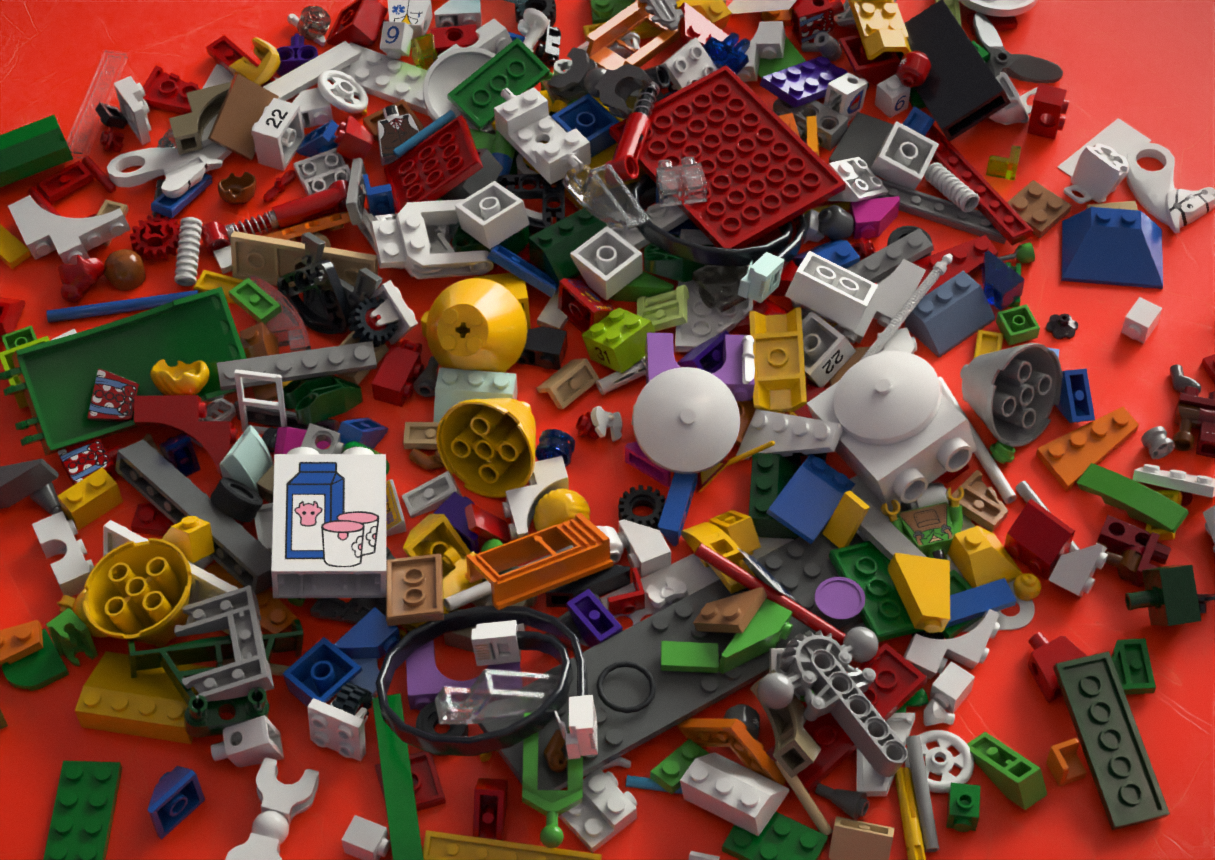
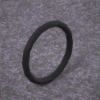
(630, 665)

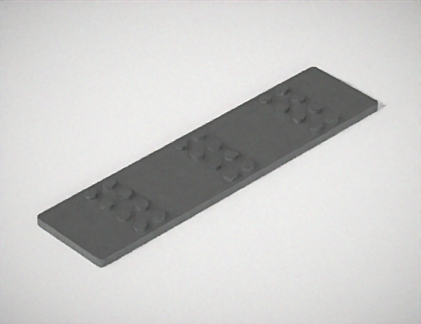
(678, 694)

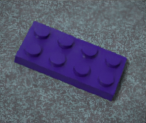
(802, 81)

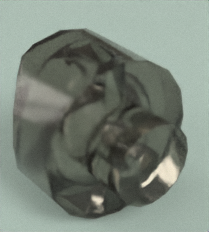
(315, 20)

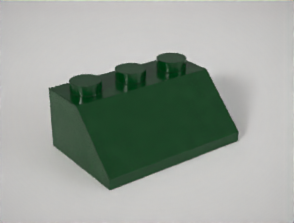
(552, 246)
(768, 478)

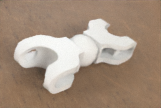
(278, 808)

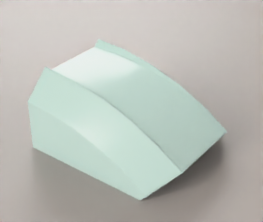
(247, 459)

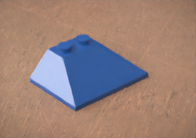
(1112, 248)

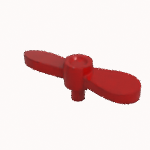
(279, 185)

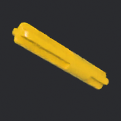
(909, 814)

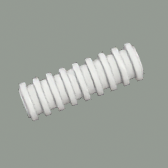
(952, 187)
(188, 251)

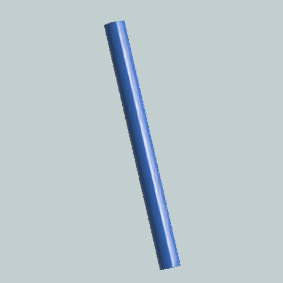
(114, 307)

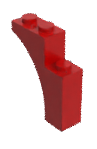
(185, 415)

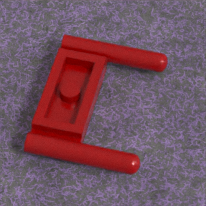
(68, 181)

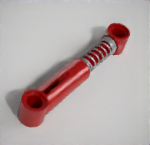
(282, 216)

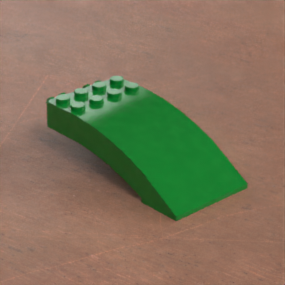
(62, 372)

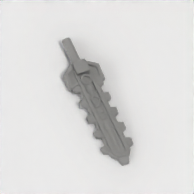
(664, 12)

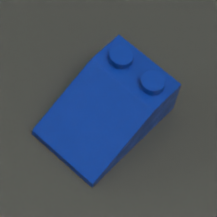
(810, 498)

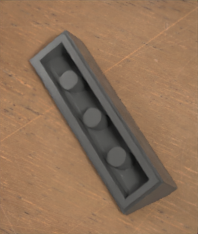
(272, 418)

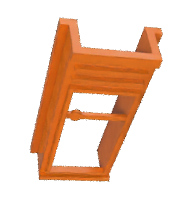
(617, 28)
(587, 557)

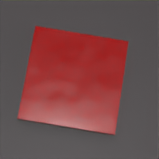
(434, 165)

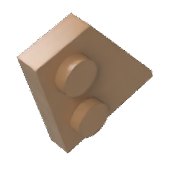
(981, 503)
(730, 613)

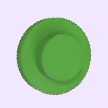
(1002, 452)

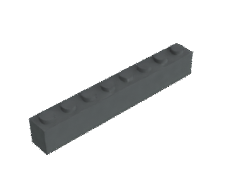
(179, 498)

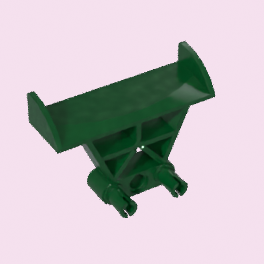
(204, 717)

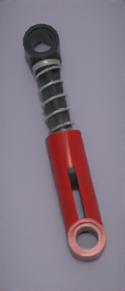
(637, 126)

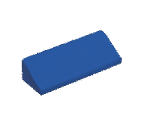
(677, 506)

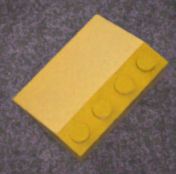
(133, 706)

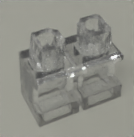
(685, 177)

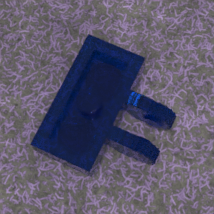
(728, 52)

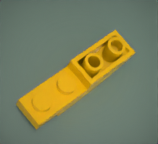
(719, 542)

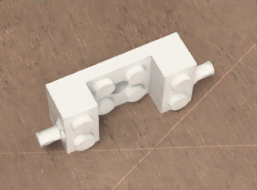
(526, 121)

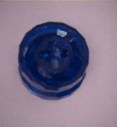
(555, 444)

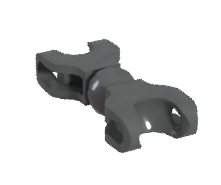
(609, 85)

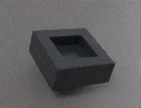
(111, 116)

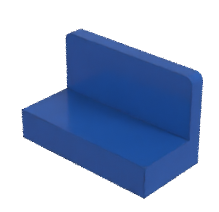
(378, 198)

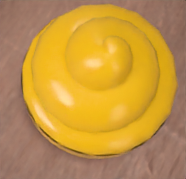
(1027, 586)

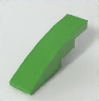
(1136, 499)

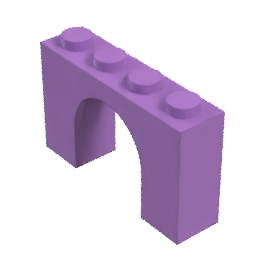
(660, 358)
(426, 681)

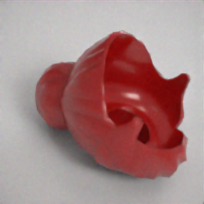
(79, 277)

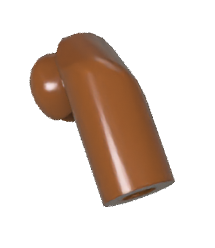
(424, 461)
(553, 752)

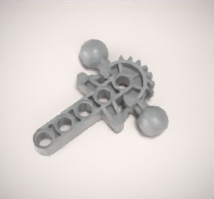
(821, 665)

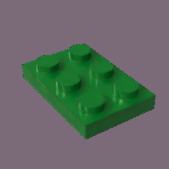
(779, 840)

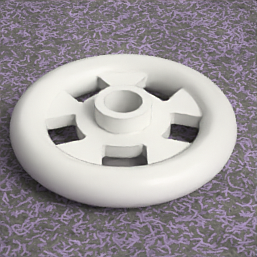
(343, 91)
(963, 760)

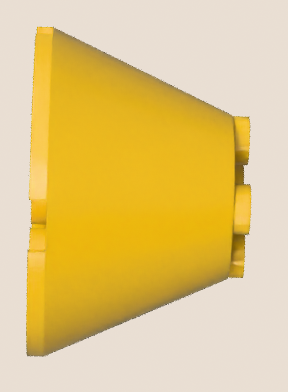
(476, 327)
(488, 444)
(139, 592)

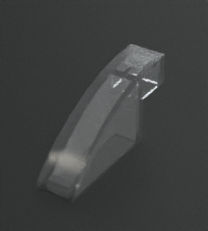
(605, 196)
(288, 324)
(495, 697)

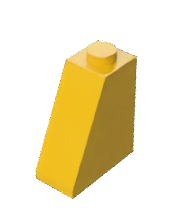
(924, 589)

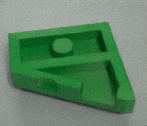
(1134, 666)

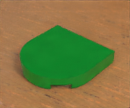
(37, 668)

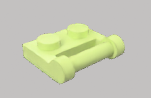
(665, 309)

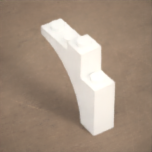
(69, 236)
(886, 301)

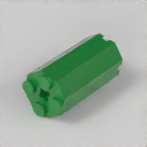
(32, 150)

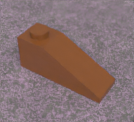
(260, 342)

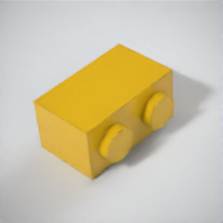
(90, 498)

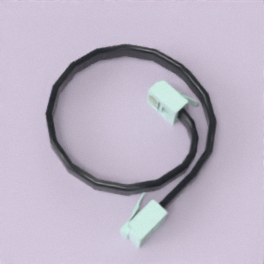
(764, 260)

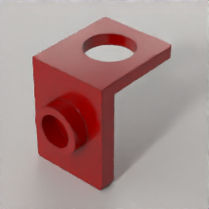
(628, 602)

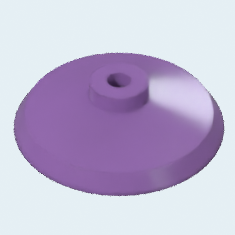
(840, 598)

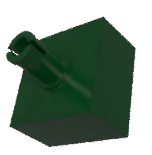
(1168, 595)

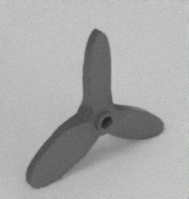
(1018, 66)

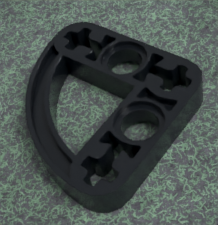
(546, 193)
(323, 285)

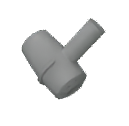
(824, 44)

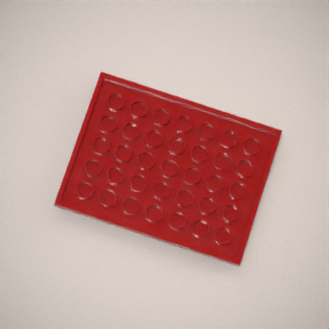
(750, 158)

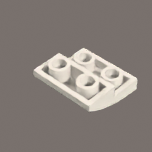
(321, 171)

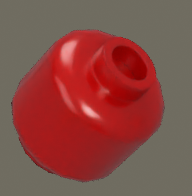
(913, 69)

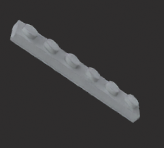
(889, 258)
(301, 364)

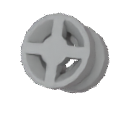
(1157, 442)

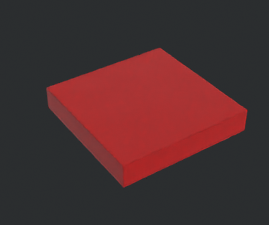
(425, 781)

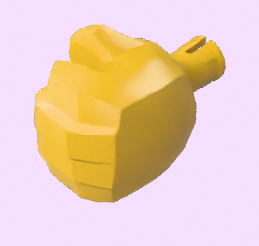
(269, 63)

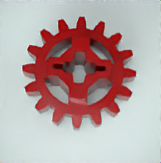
(156, 237)

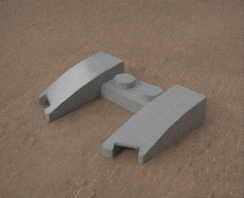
(241, 614)

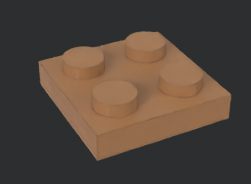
(1039, 207)

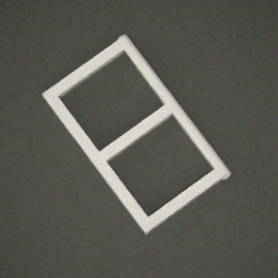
(243, 402)

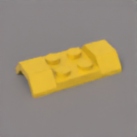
(880, 27)
(778, 361)

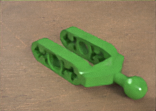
(550, 802)

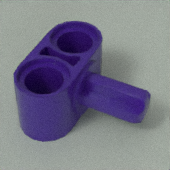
(295, 55)

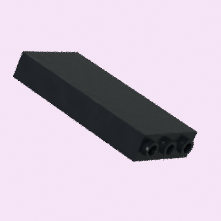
(960, 83)

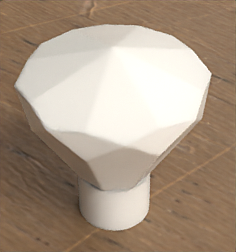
(936, 714)

